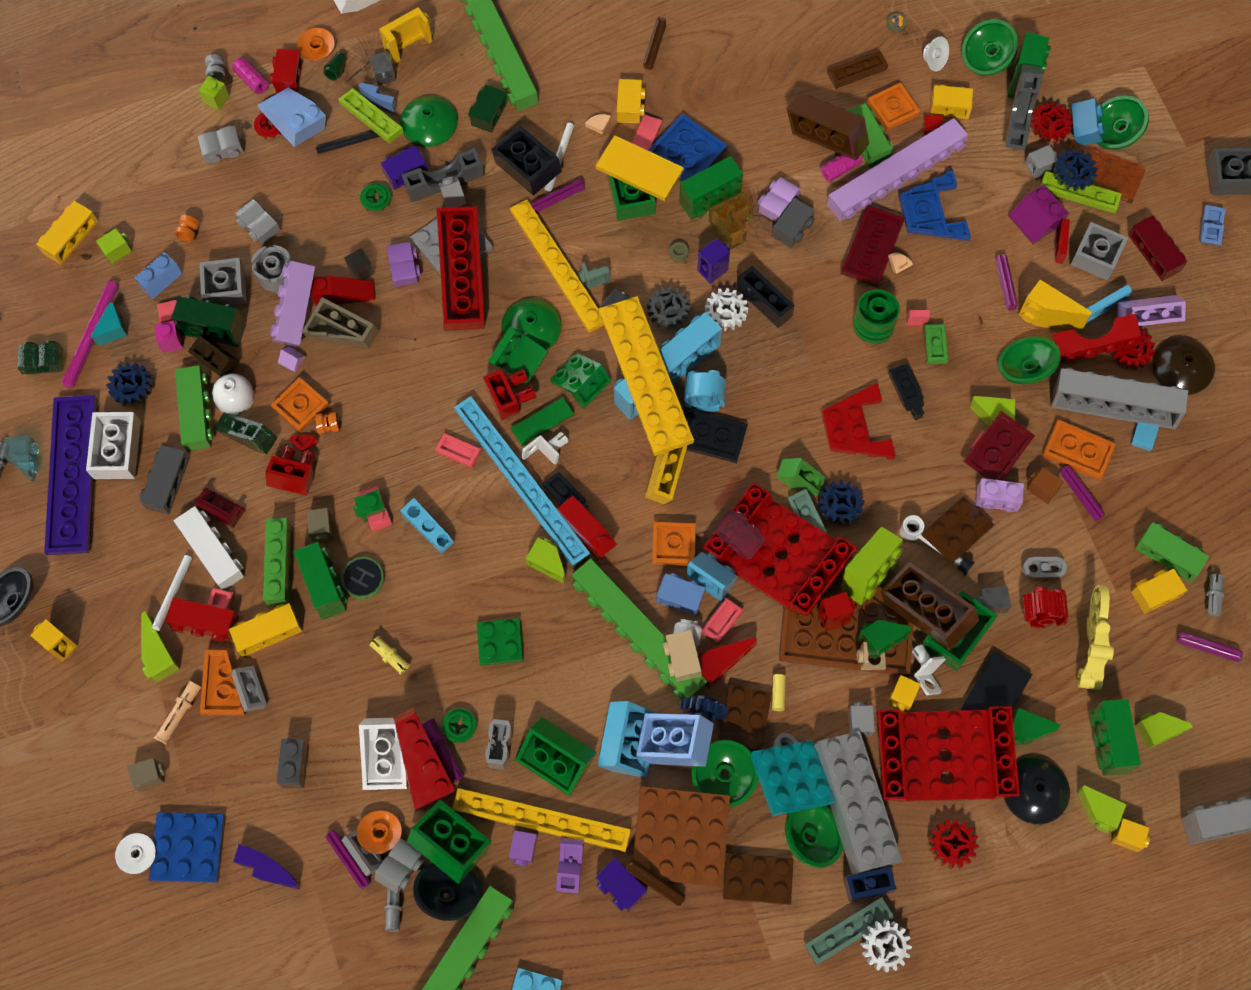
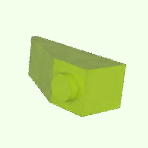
(154, 652)

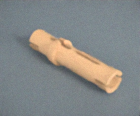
(178, 711)

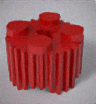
(1045, 607)

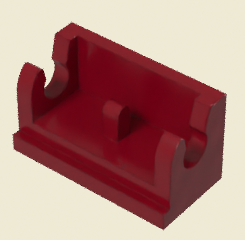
(219, 507)

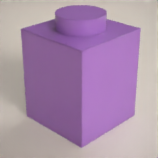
(523, 848)

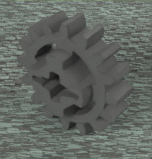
(672, 314)

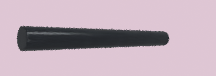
(346, 142)

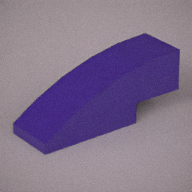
(264, 867)

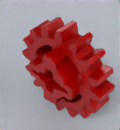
(1051, 121)
(1135, 355)
(943, 842)

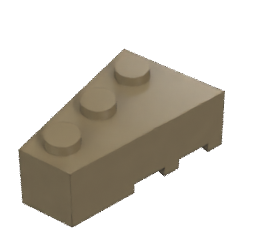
(339, 326)

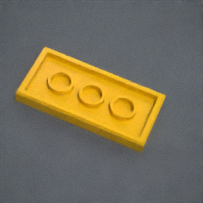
(639, 168)

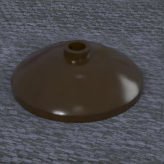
(1173, 369)

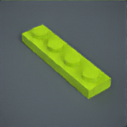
(371, 115)
(1090, 196)

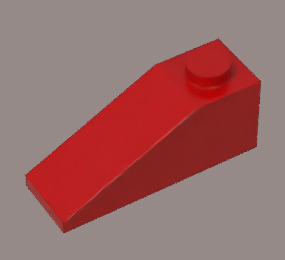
(342, 290)
(586, 527)
(720, 660)

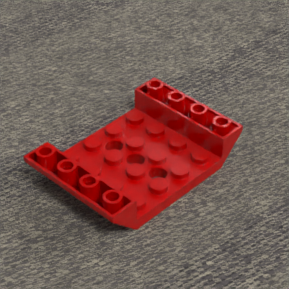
(810, 562)
(980, 752)

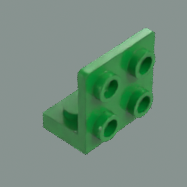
(518, 352)
(582, 379)

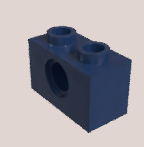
(869, 884)

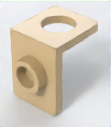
(862, 658)

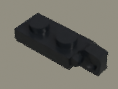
(907, 390)
(562, 489)

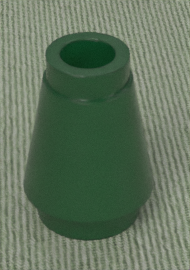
(334, 68)

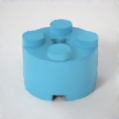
(705, 391)

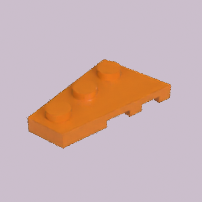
(219, 691)

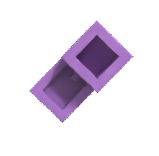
(569, 865)

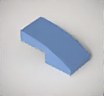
(381, 101)
(1212, 225)

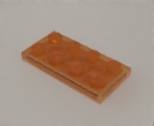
(1113, 172)

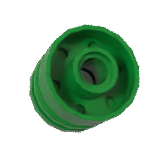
(876, 316)

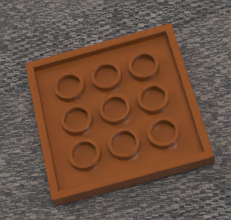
(682, 835)

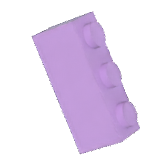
(1154, 310)

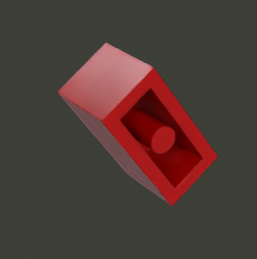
(287, 70)
(836, 611)

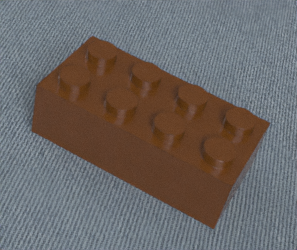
(828, 125)
(929, 606)

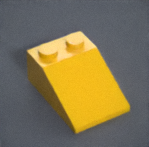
(1053, 309)

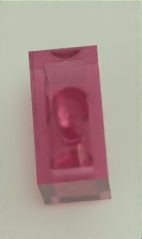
(739, 534)

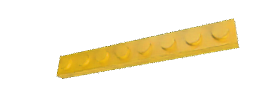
(557, 265)
(541, 820)

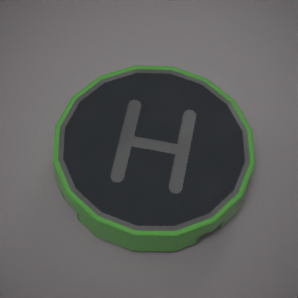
(362, 578)

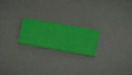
(542, 421)

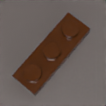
(857, 69)

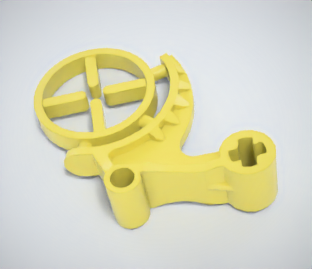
(1098, 636)

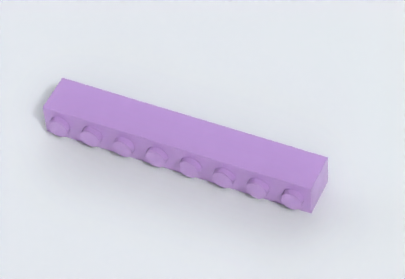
(897, 170)

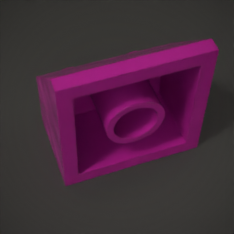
(1038, 214)

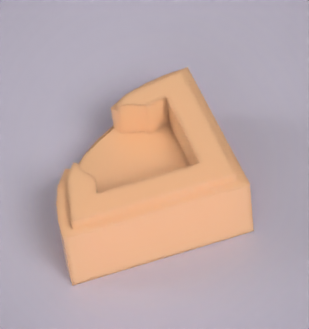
(598, 123)
(899, 262)

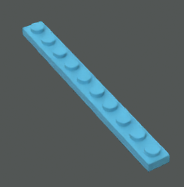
(522, 482)

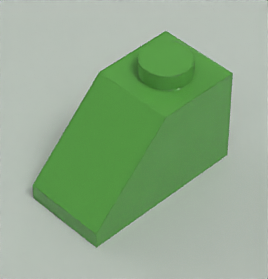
(800, 476)

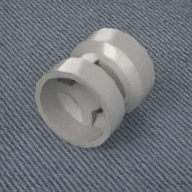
(214, 65)

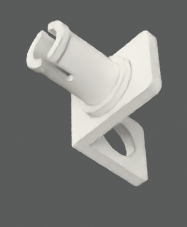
(549, 448)
(928, 666)

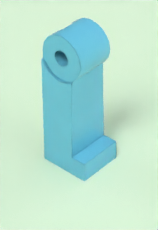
(426, 525)

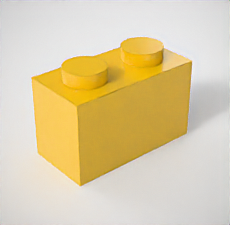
(629, 101)
(951, 101)
(1159, 590)
(53, 640)

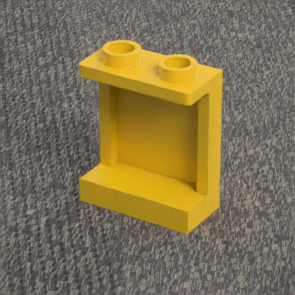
(405, 32)

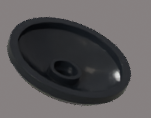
(15, 594)
(1037, 806)
(433, 885)

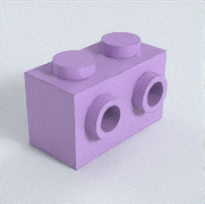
(999, 495)

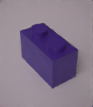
(402, 163)
(713, 260)
(620, 885)

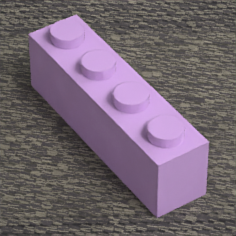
(293, 303)

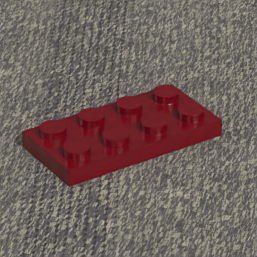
(872, 245)

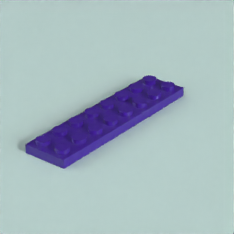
(69, 482)

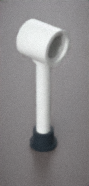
(917, 522)

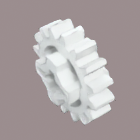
(726, 308)
(888, 937)

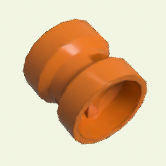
(187, 228)
(327, 422)

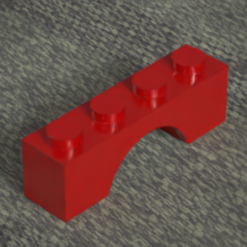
(1122, 334)

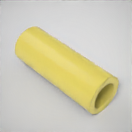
(778, 692)

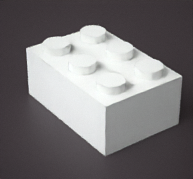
(113, 445)

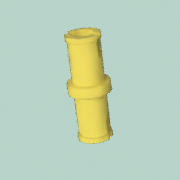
(389, 655)

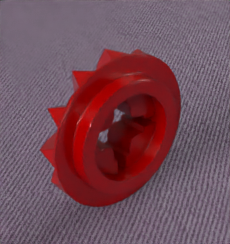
(261, 128)

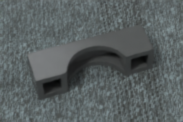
(1025, 96)
(423, 183)

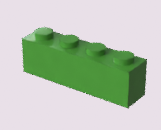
(193, 409)
(277, 562)

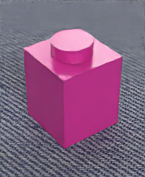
(168, 337)

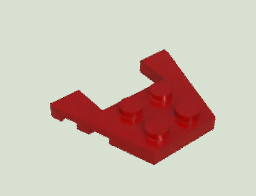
(847, 426)

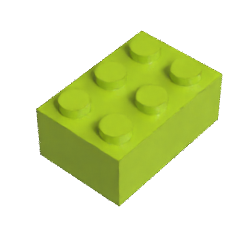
(872, 565)

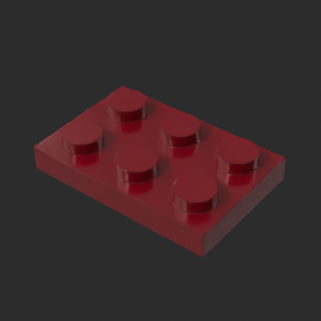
(999, 447)

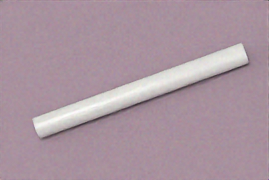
(561, 151)
(171, 592)

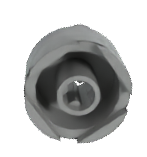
(268, 266)

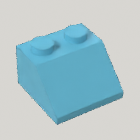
(712, 575)

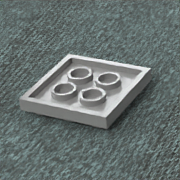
(427, 243)

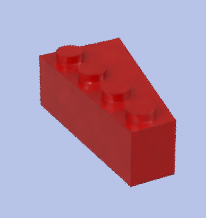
(422, 765)

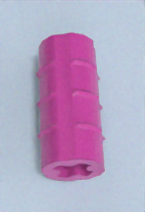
(250, 75)
(838, 167)

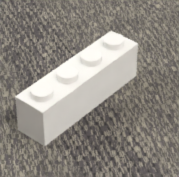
(208, 548)

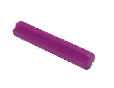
(558, 195)
(1006, 282)
(1082, 493)
(1210, 646)
(347, 859)

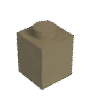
(319, 525)
(146, 774)

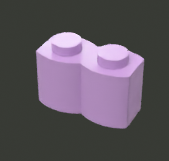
(778, 198)

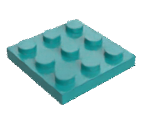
(792, 778)

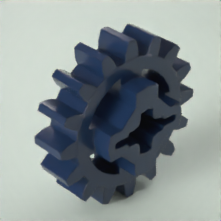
(1075, 169)
(126, 391)
(837, 494)
(704, 706)

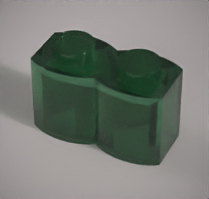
(40, 358)

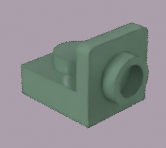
(595, 277)

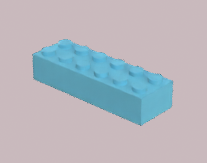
(679, 356)

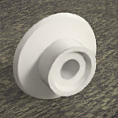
(936, 53)
(126, 849)

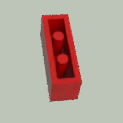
(201, 619)

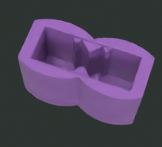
(402, 264)

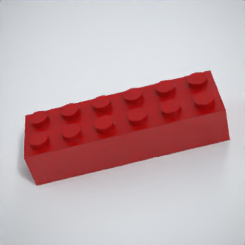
(460, 268)

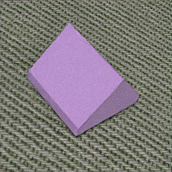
(290, 358)

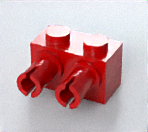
(500, 390)
(289, 474)

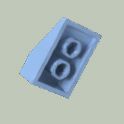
(294, 115)

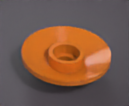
(315, 38)
(379, 822)

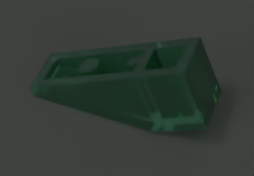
(246, 432)

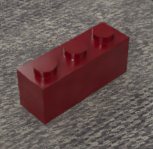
(1157, 248)

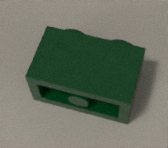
(488, 108)

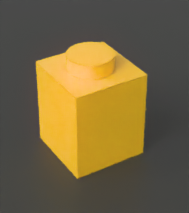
(903, 694)
(1131, 835)

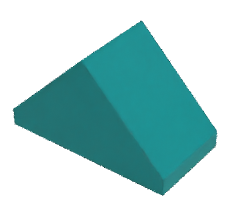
(109, 327)

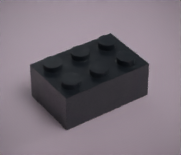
(526, 160)

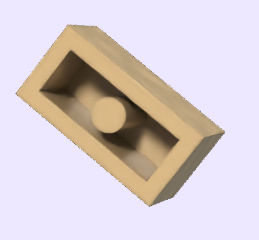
(683, 656)

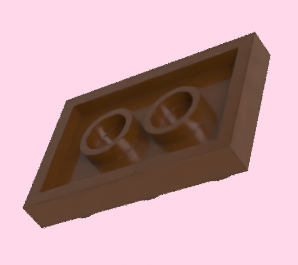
(957, 530)
(746, 716)
(758, 879)

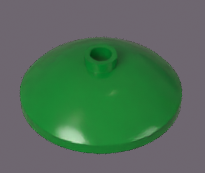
(984, 39)
(1125, 113)
(432, 128)
(546, 324)
(1029, 360)
(742, 774)
(823, 839)

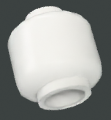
(691, 625)

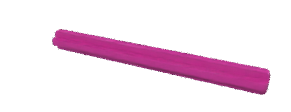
(86, 341)

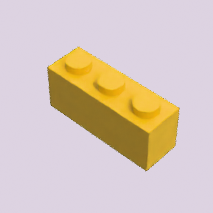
(67, 232)
(665, 475)
(265, 629)

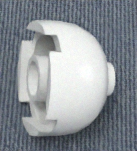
(233, 393)

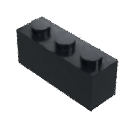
(765, 296)

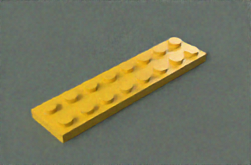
(646, 376)

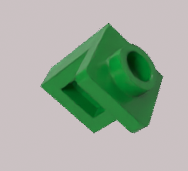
(368, 505)

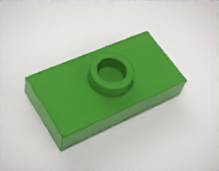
(935, 344)

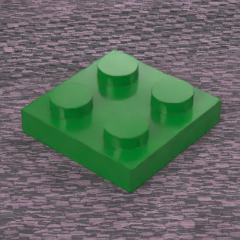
(499, 642)

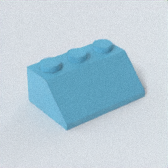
(622, 739)

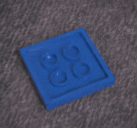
(689, 147)
(187, 847)

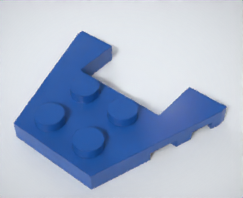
(924, 210)

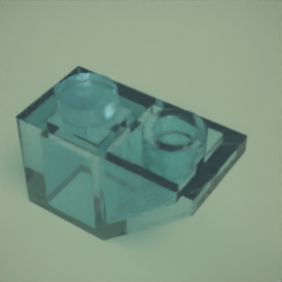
(22, 453)

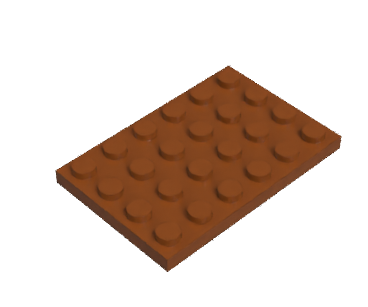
(808, 643)

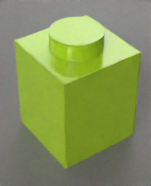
(213, 93)
(114, 245)

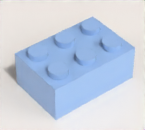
(675, 739)

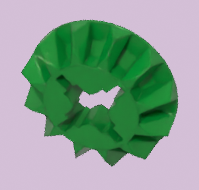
(370, 191)
(453, 717)

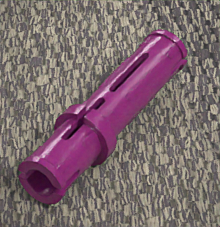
(443, 751)

